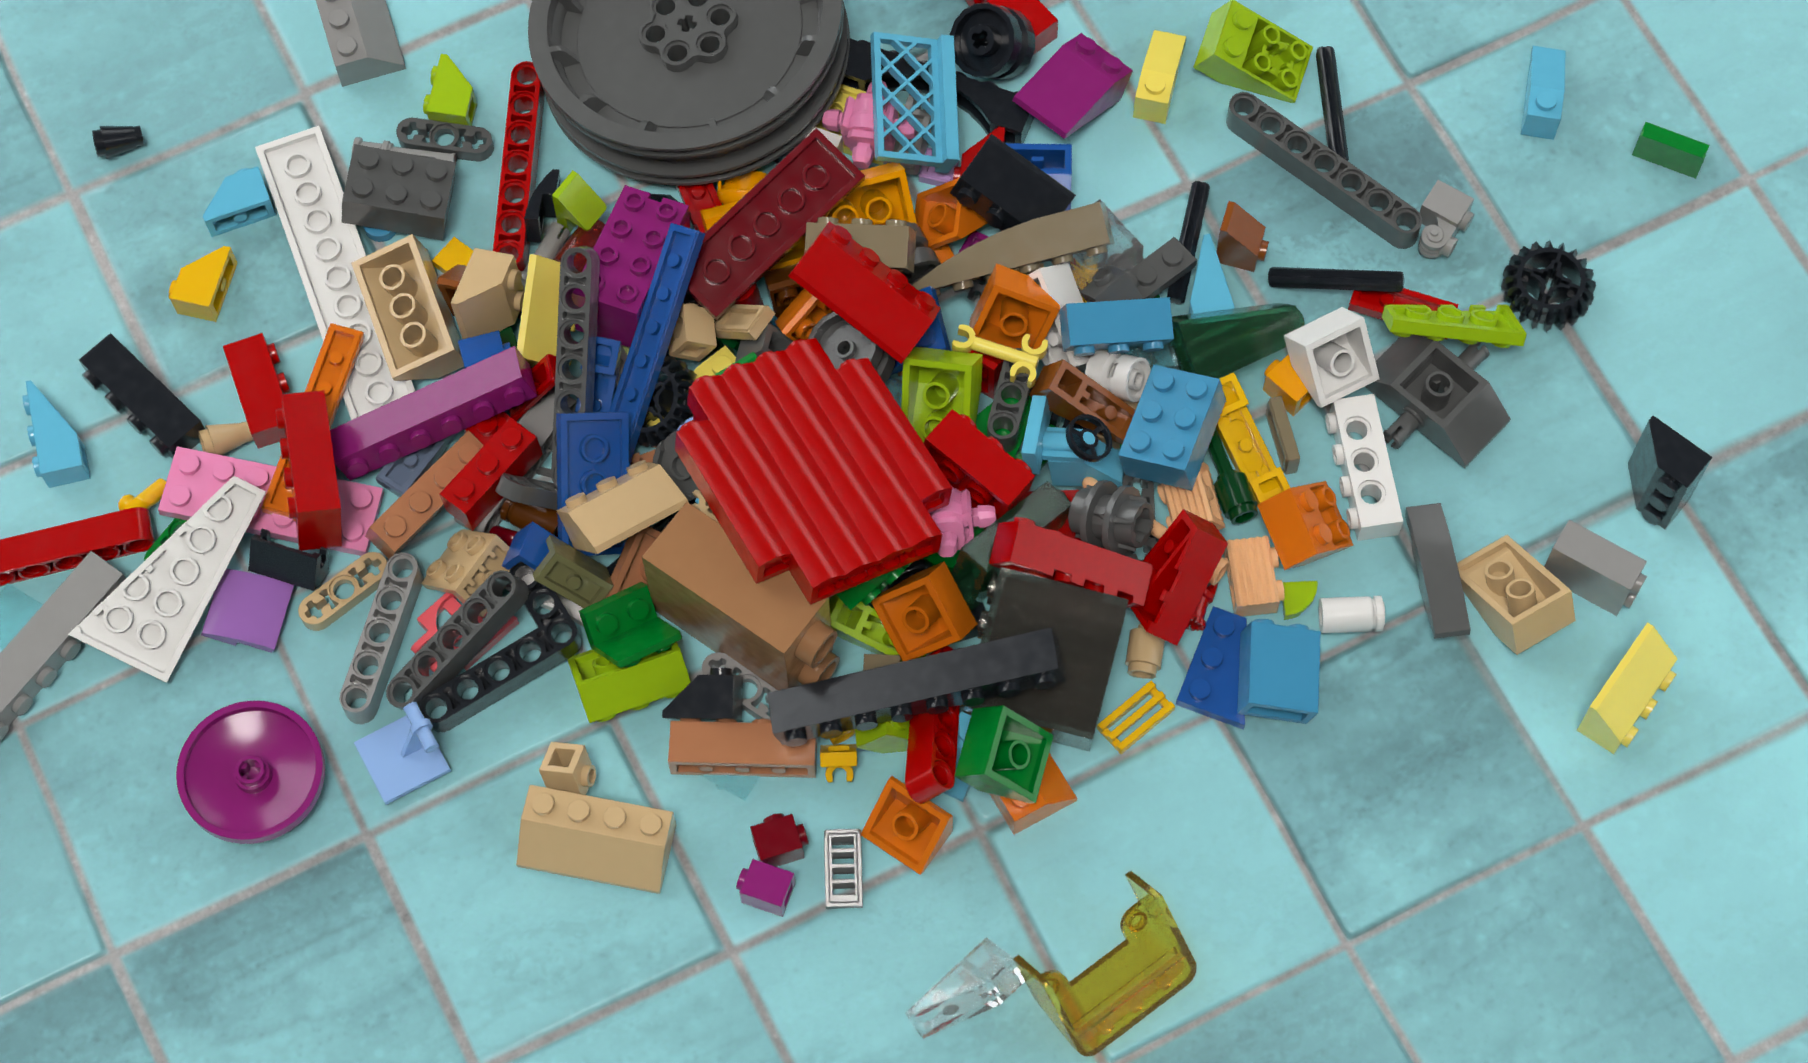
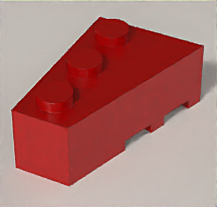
(1180, 573)

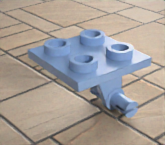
(402, 755)

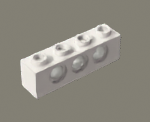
(1362, 416)

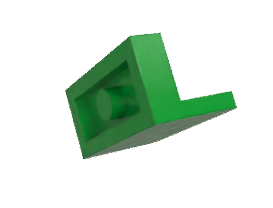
(1670, 150)

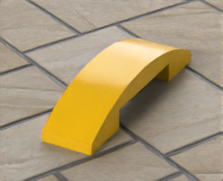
(1246, 444)

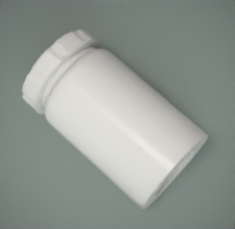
(1351, 614)

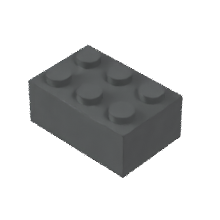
(398, 192)

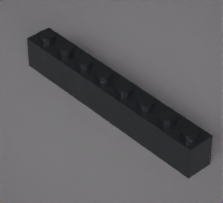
(916, 687)

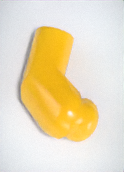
(146, 498)

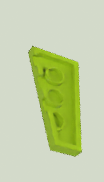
(1469, 327)

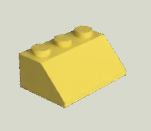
(540, 310)
(1630, 691)

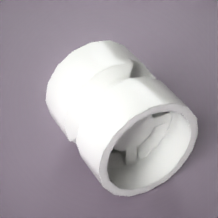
(1119, 374)

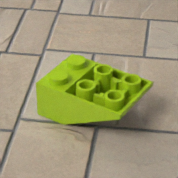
(1252, 53)

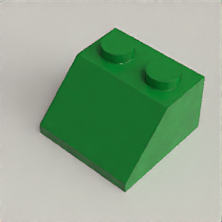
(1004, 754)

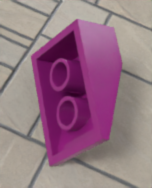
(1074, 86)

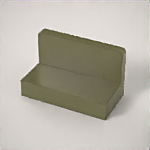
(573, 574)

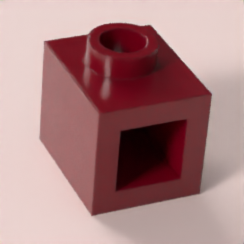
(779, 840)

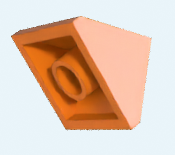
(906, 828)

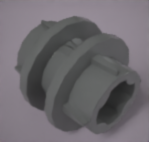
(1111, 517)

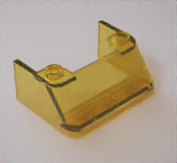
(1123, 983)

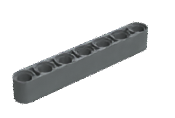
(1328, 184)
(567, 347)

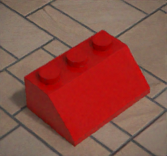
(978, 464)

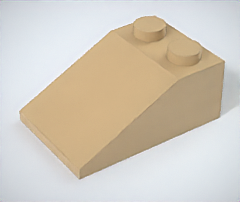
(1515, 594)

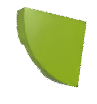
(1298, 597)

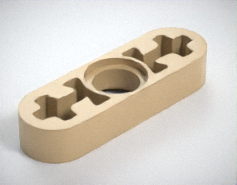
(317, 598)

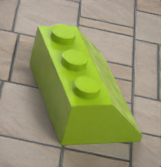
(612, 690)

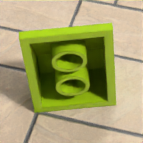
(937, 383)

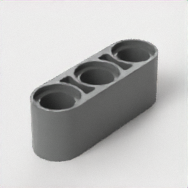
(1009, 415)

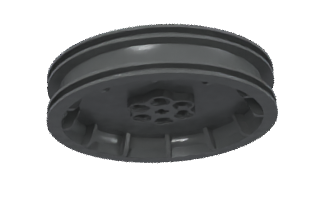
(696, 117)

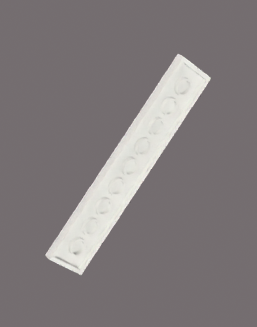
(323, 249)

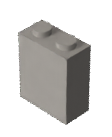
(1596, 568)

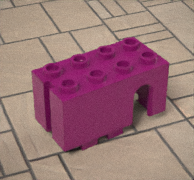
(628, 259)

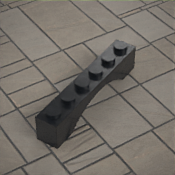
(983, 100)

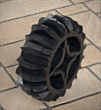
(1524, 277)
(668, 402)

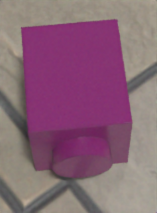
(766, 887)

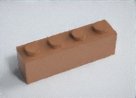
(422, 500)
(736, 749)

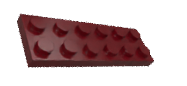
(770, 221)

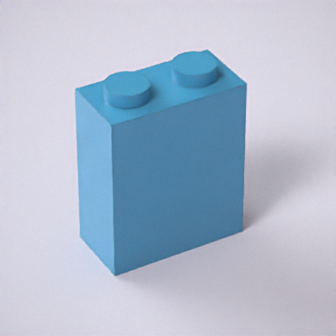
(1279, 671)

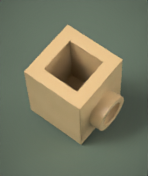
(568, 768)

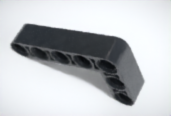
(510, 657)

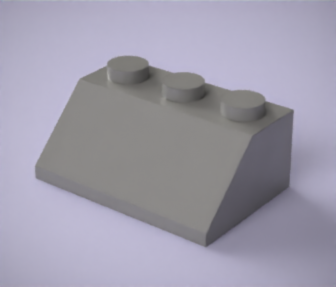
(360, 39)

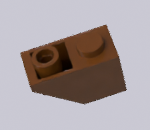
(781, 288)

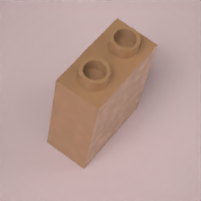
(712, 597)

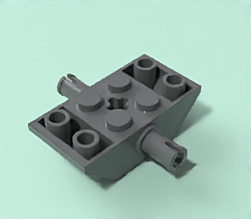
(1439, 396)

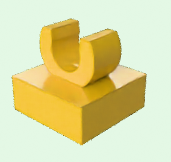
(838, 756)

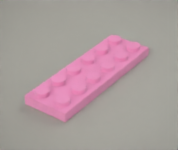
(200, 474)

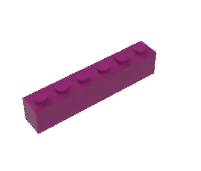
(432, 413)

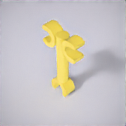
(1024, 360)

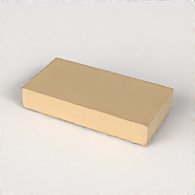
(743, 322)

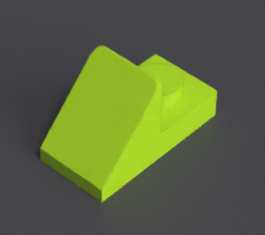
(577, 203)

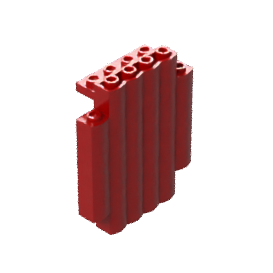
(812, 469)

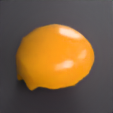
(738, 187)

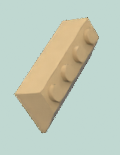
(409, 311)
(595, 839)

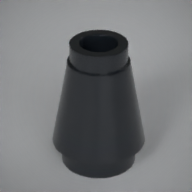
(116, 139)

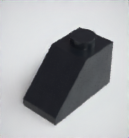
(709, 698)

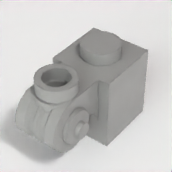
(1443, 214)

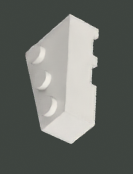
(1062, 287)

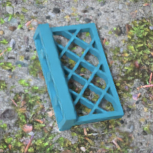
(942, 105)

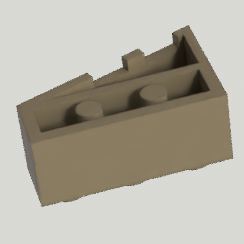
(892, 242)

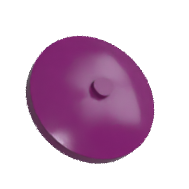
(250, 772)

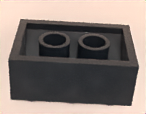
(1008, 187)
(1664, 472)

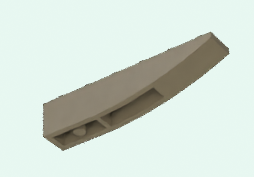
(1025, 246)

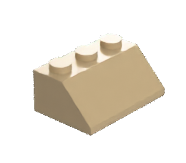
(620, 507)

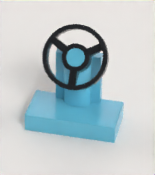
(1060, 443)

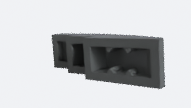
(1438, 571)

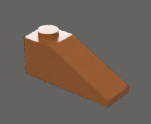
(1074, 394)

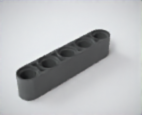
(474, 638)

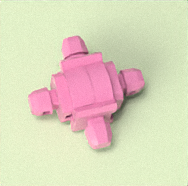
(858, 126)
(958, 521)

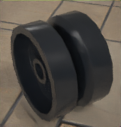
(992, 41)

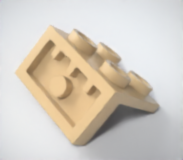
(466, 564)

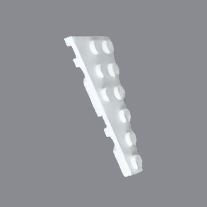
(163, 599)

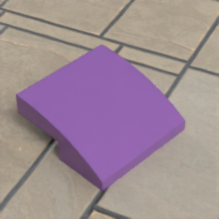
(247, 610)

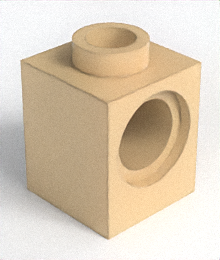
(693, 333)

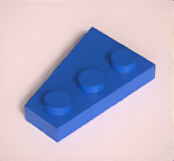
(1214, 670)

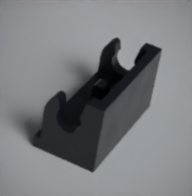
(287, 563)

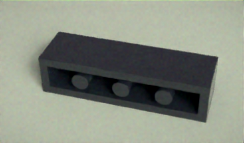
(141, 396)

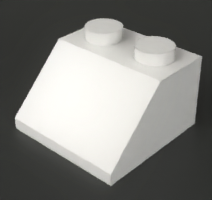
(1332, 355)

